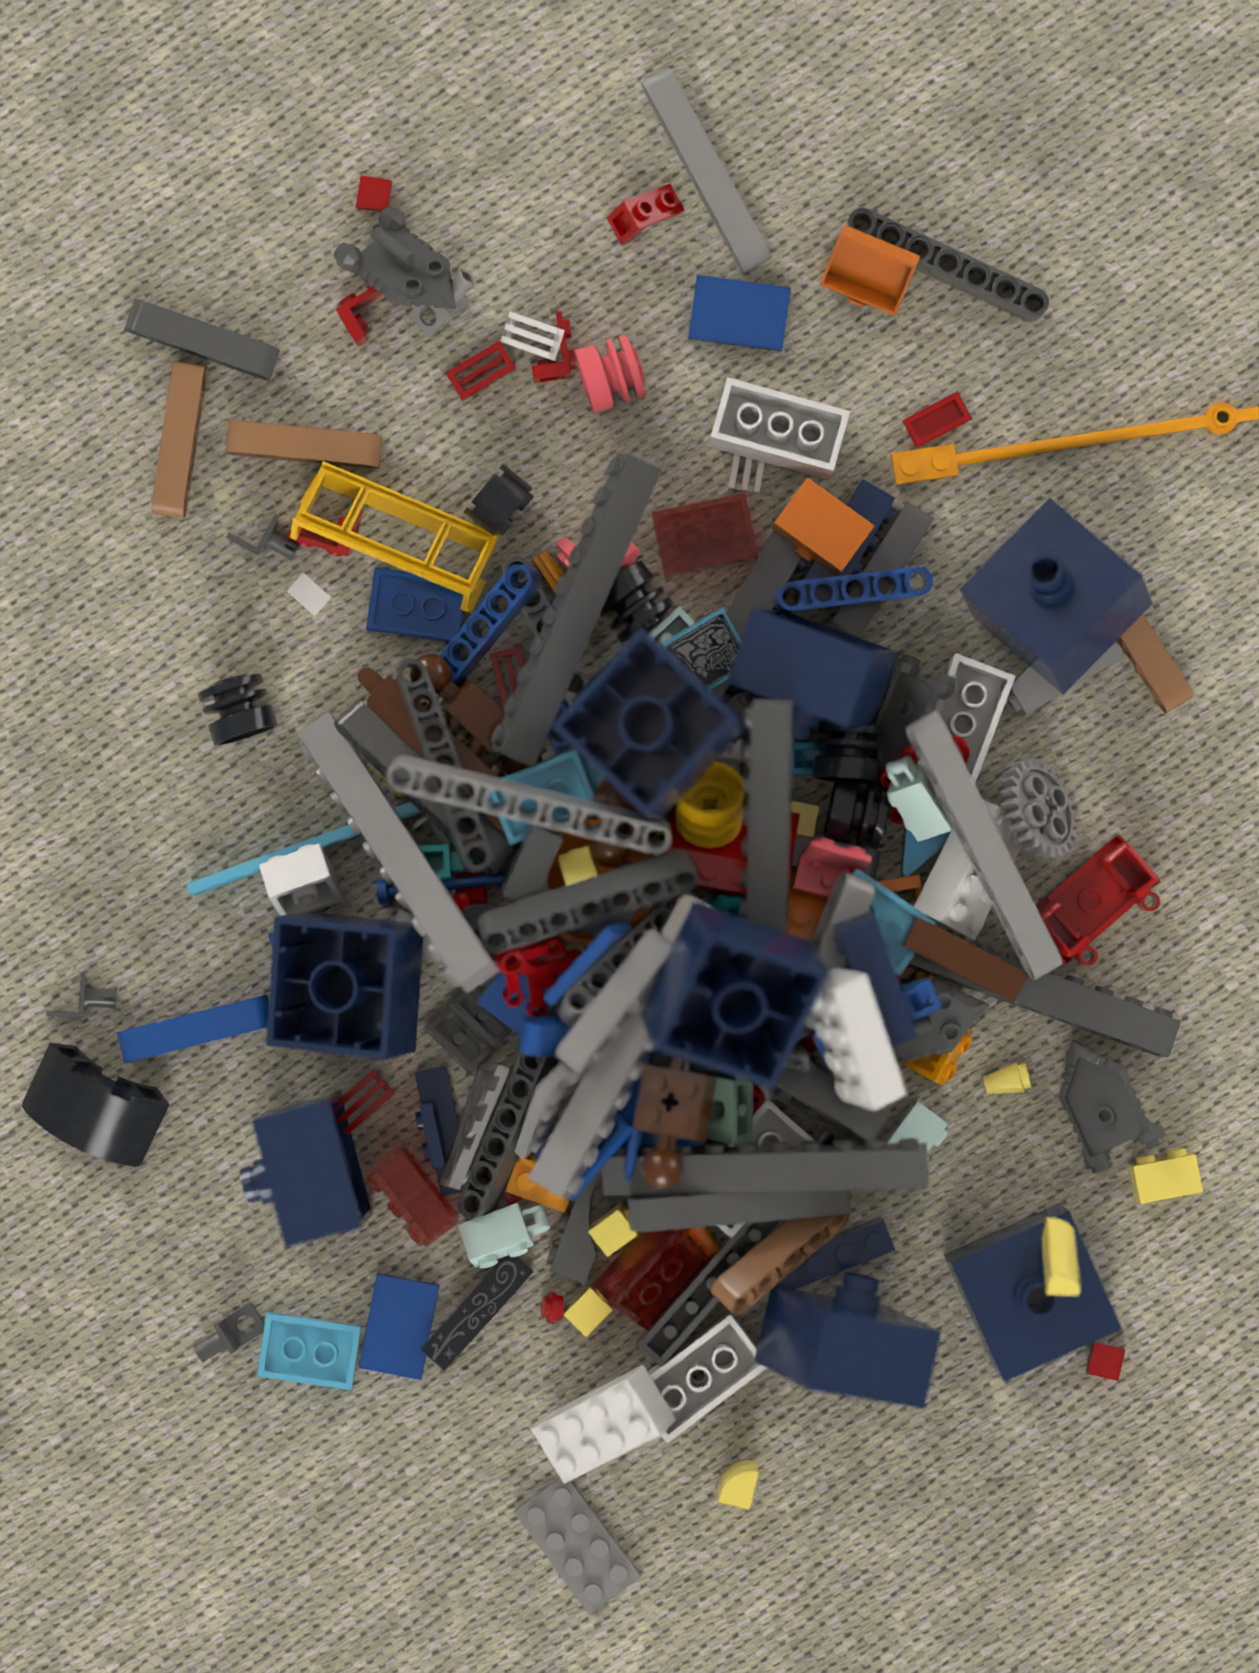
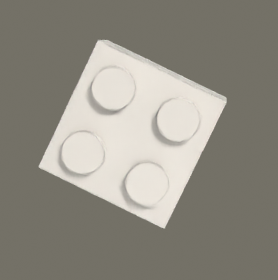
(301, 881)

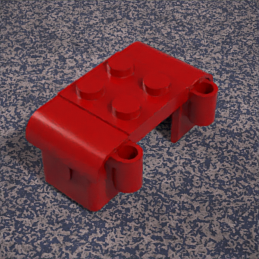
(1096, 898)

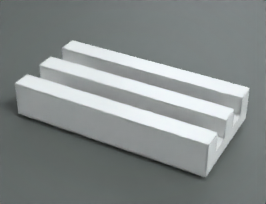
(512, 330)
(744, 486)

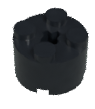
(499, 500)

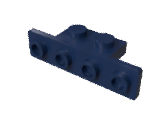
(437, 1119)

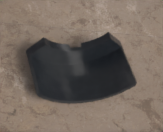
(92, 1110)

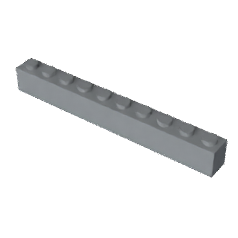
(398, 853)
(599, 1095)

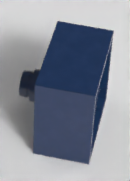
(1056, 596)
(815, 667)
(649, 725)
(344, 985)
(733, 995)
(308, 1171)
(1008, 1300)
(848, 1343)

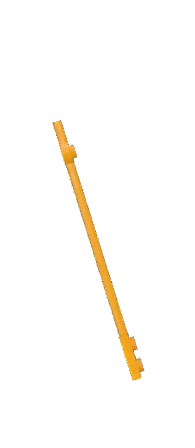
(943, 461)

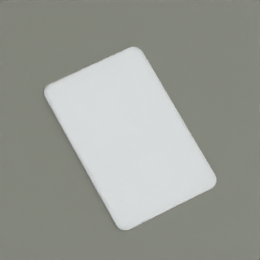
(308, 594)

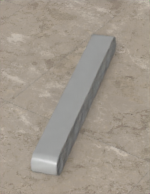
(517, 792)
(983, 845)

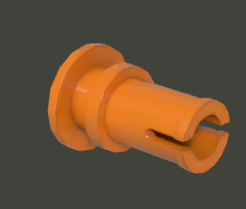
(703, 1239)

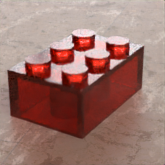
(704, 535)
(412, 1195)
(651, 1274)

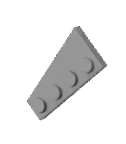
(476, 1114)

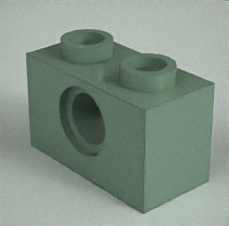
(731, 1109)

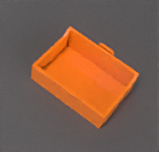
(869, 270)
(822, 527)

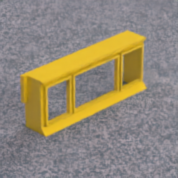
(407, 509)

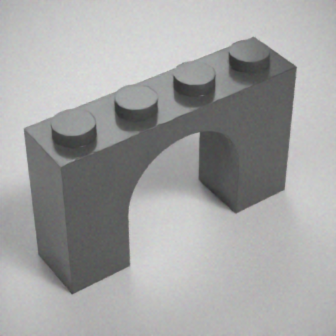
(530, 871)

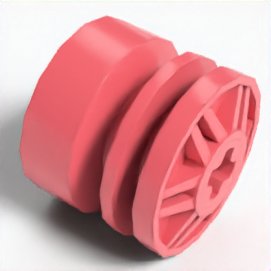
(610, 373)

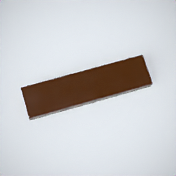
(964, 959)

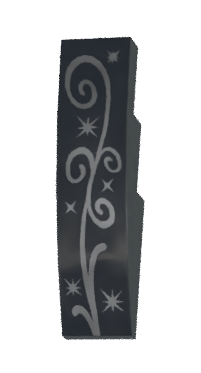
(476, 1311)

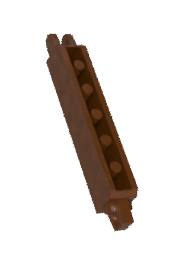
(388, 705)

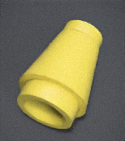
(1009, 1079)

